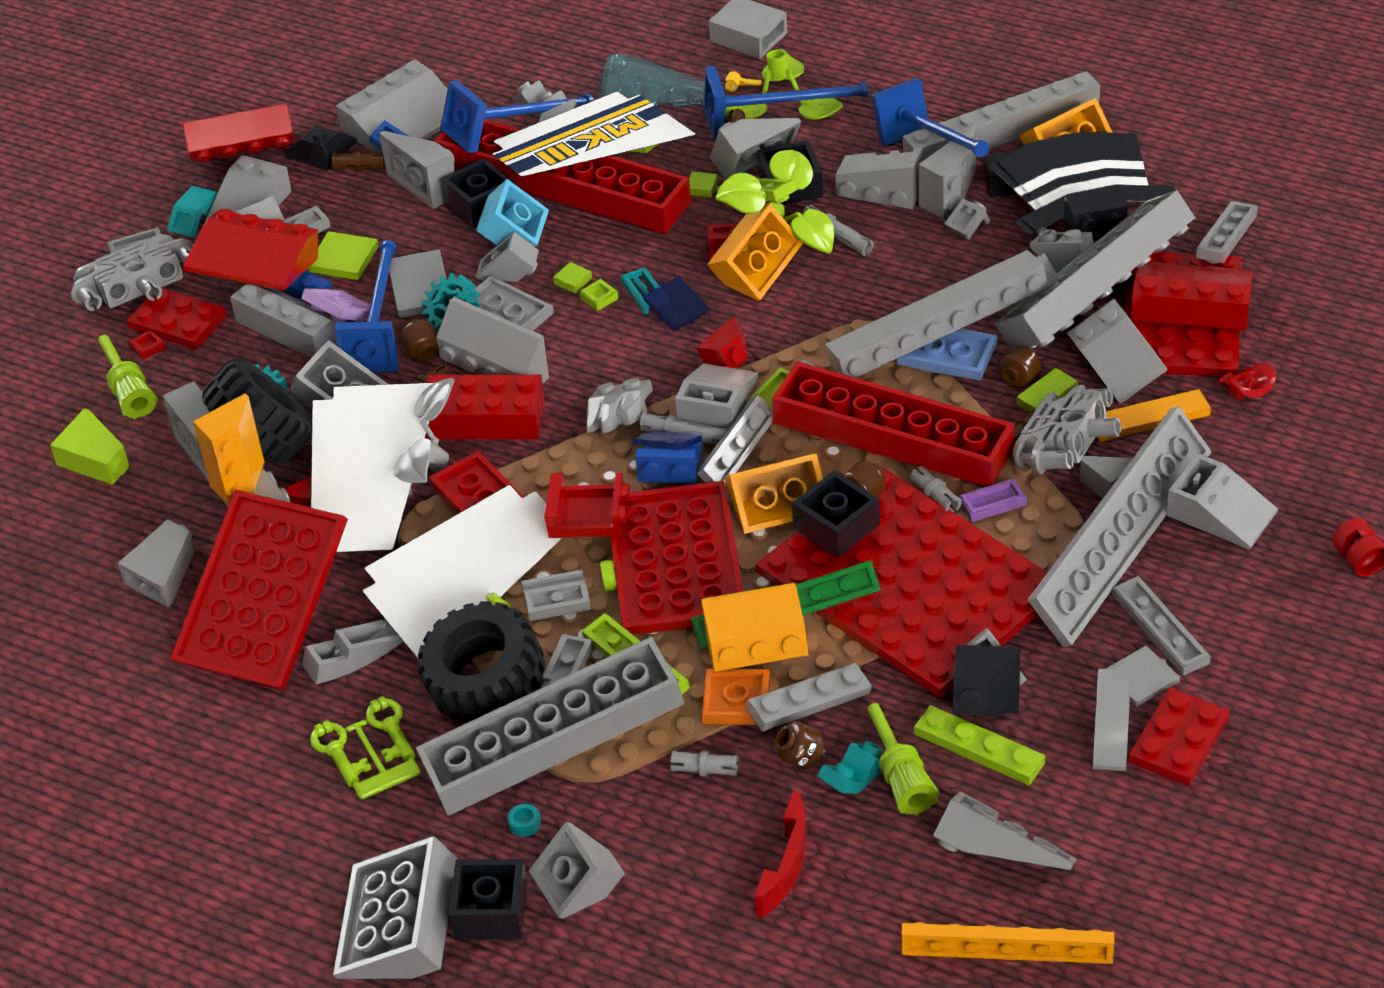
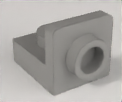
(967, 218)

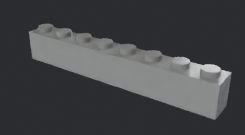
(1013, 116)
(937, 315)

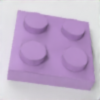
(338, 304)

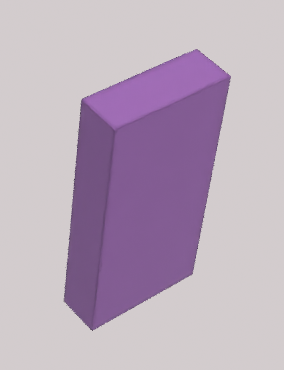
(993, 500)

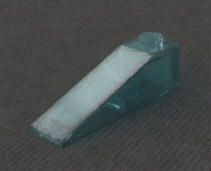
(654, 82)

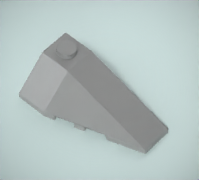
(976, 830)

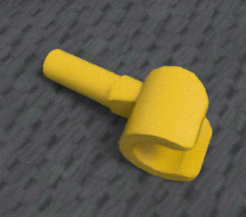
(734, 80)

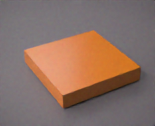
(728, 693)

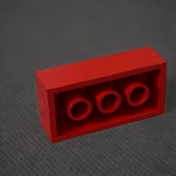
(490, 407)

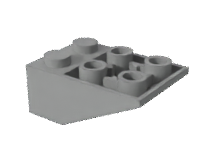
(714, 395)
(1219, 502)

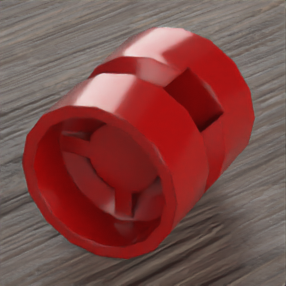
(1360, 547)

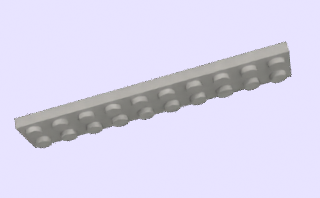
(1116, 529)

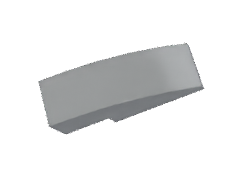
(349, 650)
(1111, 719)

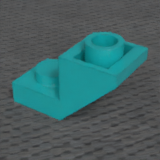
(189, 209)
(856, 769)

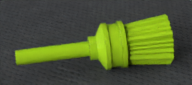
(127, 383)
(903, 769)

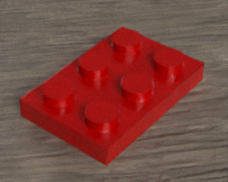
(178, 318)
(468, 482)
(1179, 736)

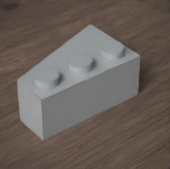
(881, 178)

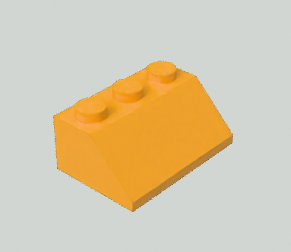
(1083, 118)
(755, 253)
(230, 448)
(766, 493)
(754, 627)

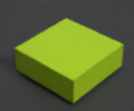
(702, 184)
(572, 277)
(598, 295)

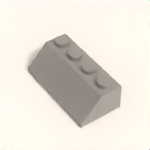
(283, 318)
(489, 343)

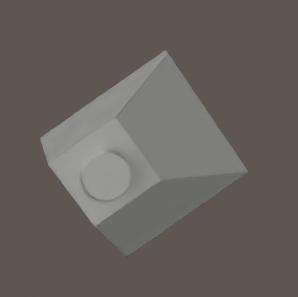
(575, 871)

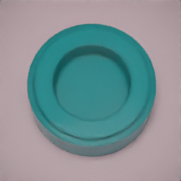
(524, 820)

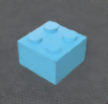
(510, 211)

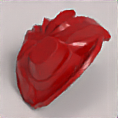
(1250, 382)

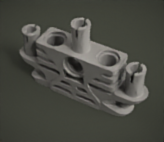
(131, 272)
(1065, 429)

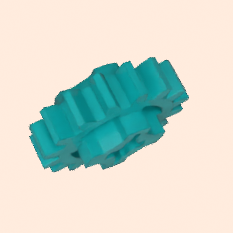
(443, 292)

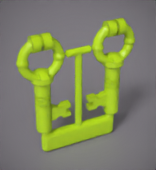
(350, 772)

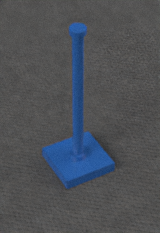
(716, 101)
(904, 111)
(466, 112)
(373, 341)

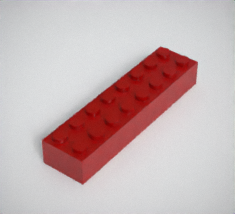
(893, 424)

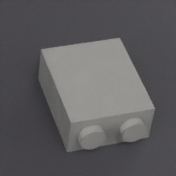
(748, 27)

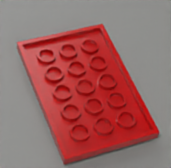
(1189, 347)
(674, 555)
(259, 590)

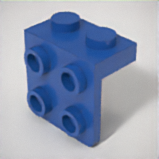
(668, 465)

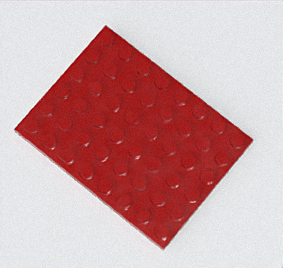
(936, 583)

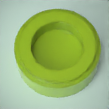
(608, 575)

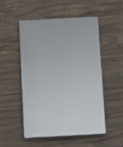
(412, 277)
(512, 303)

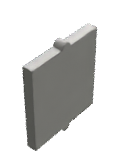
(1148, 674)

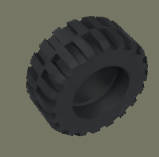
(279, 418)
(467, 635)

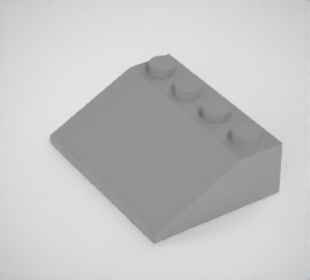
(406, 98)
(397, 913)

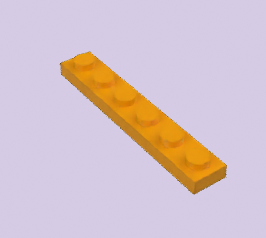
(1007, 943)

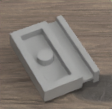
(556, 595)

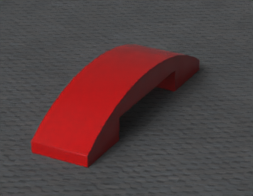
(776, 885)

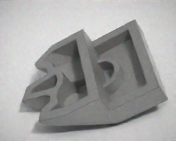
(617, 404)

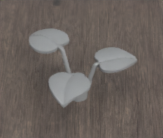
(425, 453)

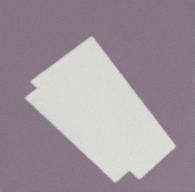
(355, 457)

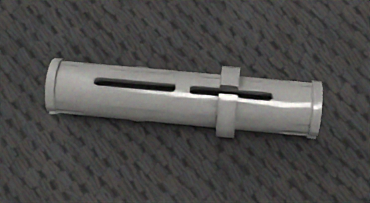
(847, 235)
(671, 423)

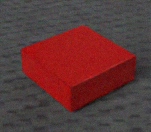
(147, 344)

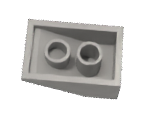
(738, 142)
(417, 165)
(946, 177)
(250, 182)
(1117, 351)
(327, 370)

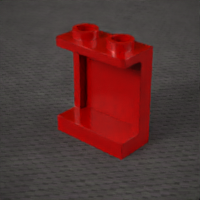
(586, 508)

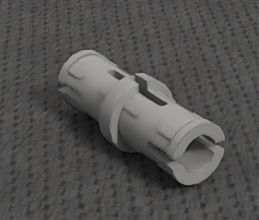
(935, 489)
(704, 763)

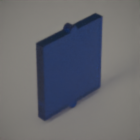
(676, 303)
(667, 439)

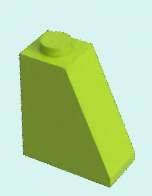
(90, 449)

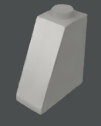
(159, 562)

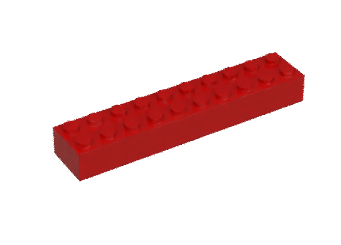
(601, 185)

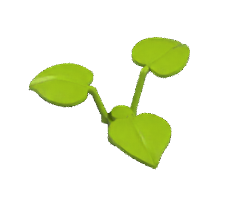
(782, 67)
(744, 195)

